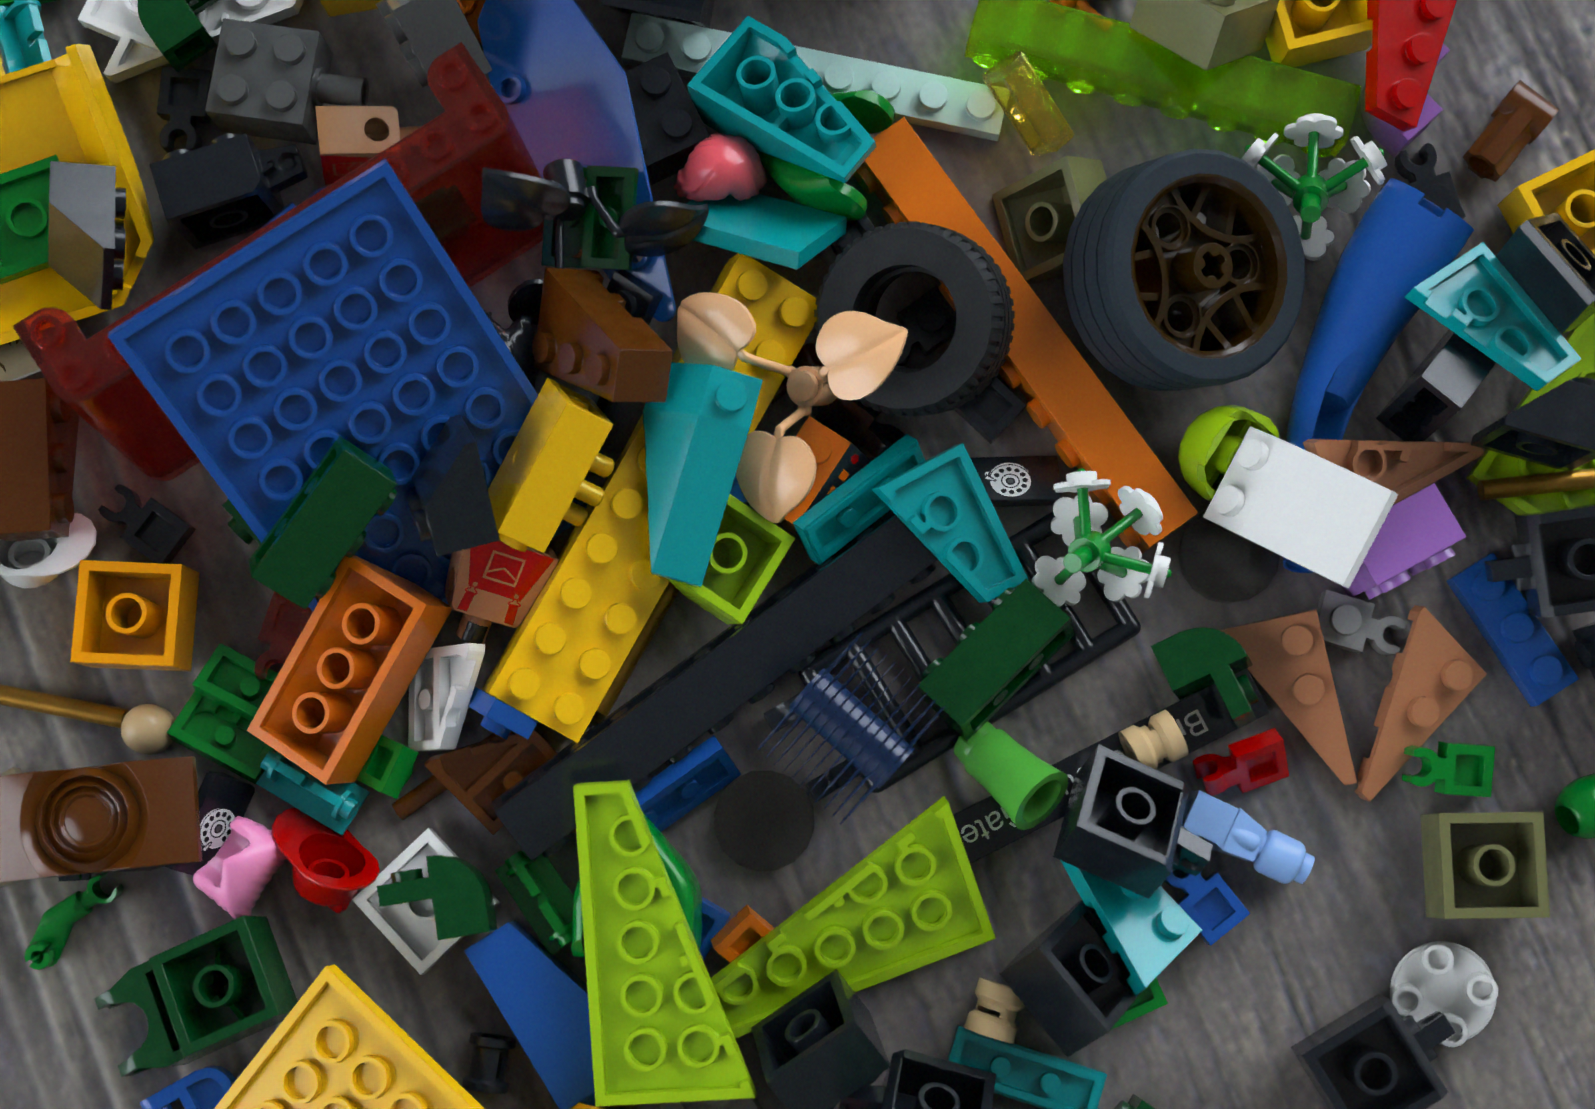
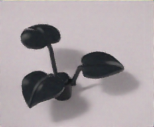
(523, 201)

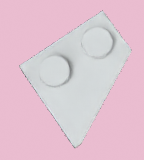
(442, 696)

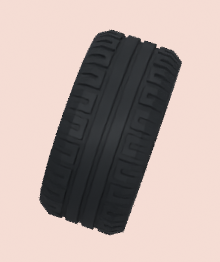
(980, 303)

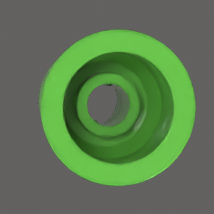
(1012, 775)

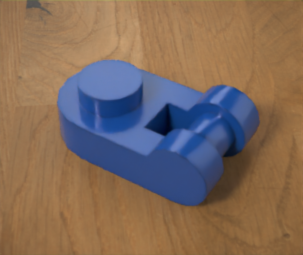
(196, 1091)

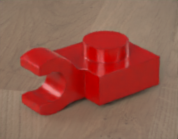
(1250, 764)

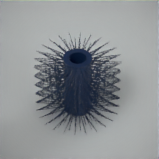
(851, 728)

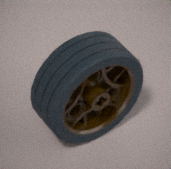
(1237, 265)

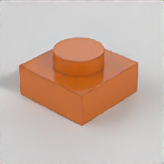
(740, 933)

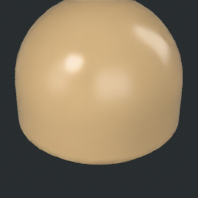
(146, 729)

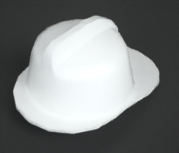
(42, 560)

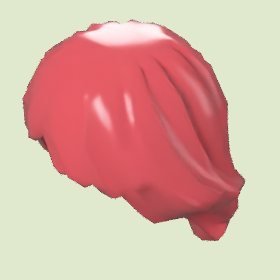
(721, 168)

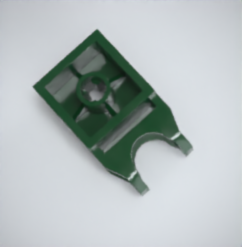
(186, 995)

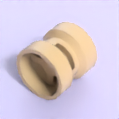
(1154, 742)
(999, 998)

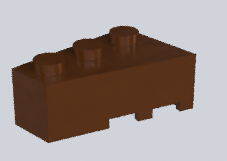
(595, 342)
(36, 461)

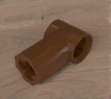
(1514, 124)

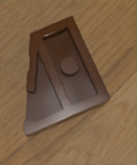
(488, 769)

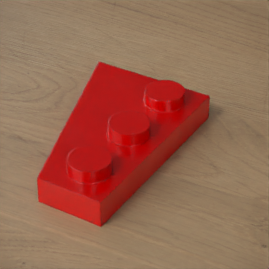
(1403, 57)

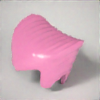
(240, 867)

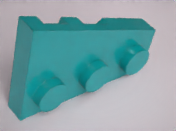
(1496, 316)
(956, 521)
(1139, 928)

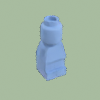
(1240, 836)

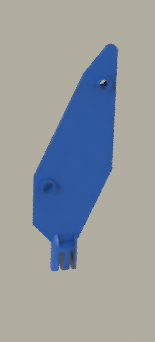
(568, 100)

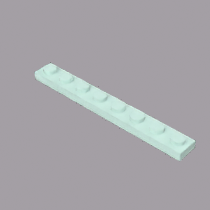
(916, 95)

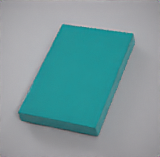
(770, 229)

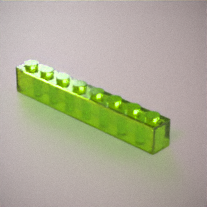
(1115, 60)

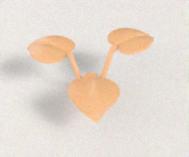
(857, 359)

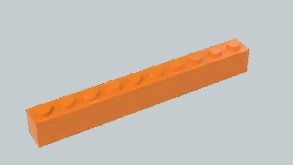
(1041, 358)

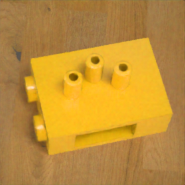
(549, 468)

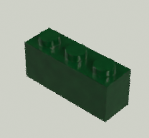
(323, 524)
(995, 658)

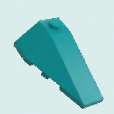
(773, 100)
(692, 463)

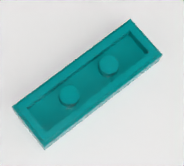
(853, 504)
(1029, 1073)

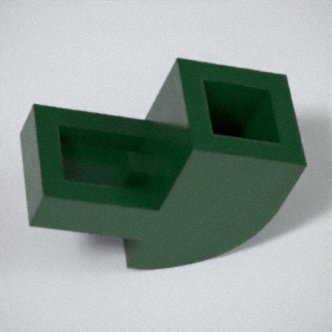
(177, 29)
(1206, 657)
(458, 895)

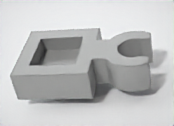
(1349, 623)

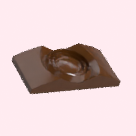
(99, 819)

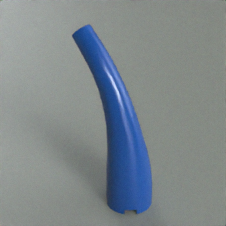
(1366, 309)

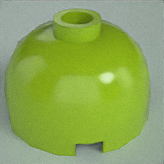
(1213, 442)

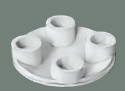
(1445, 980)

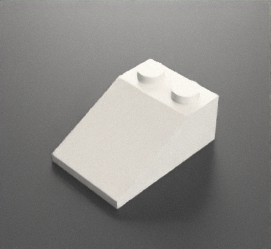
(1300, 506)

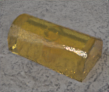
(1028, 104)

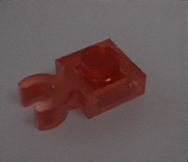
(280, 630)

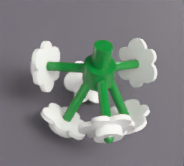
(1312, 193)
(1090, 549)

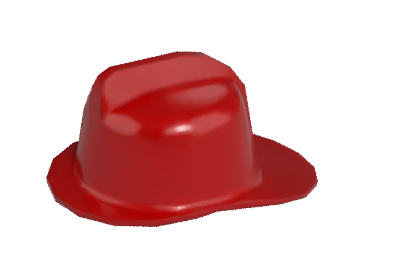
(324, 864)

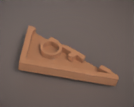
(1396, 464)
(1297, 675)
(1424, 690)

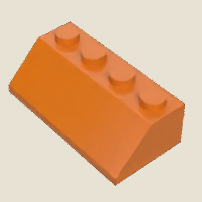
(349, 670)

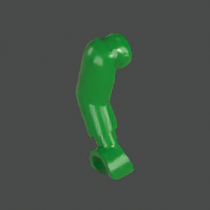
(59, 920)

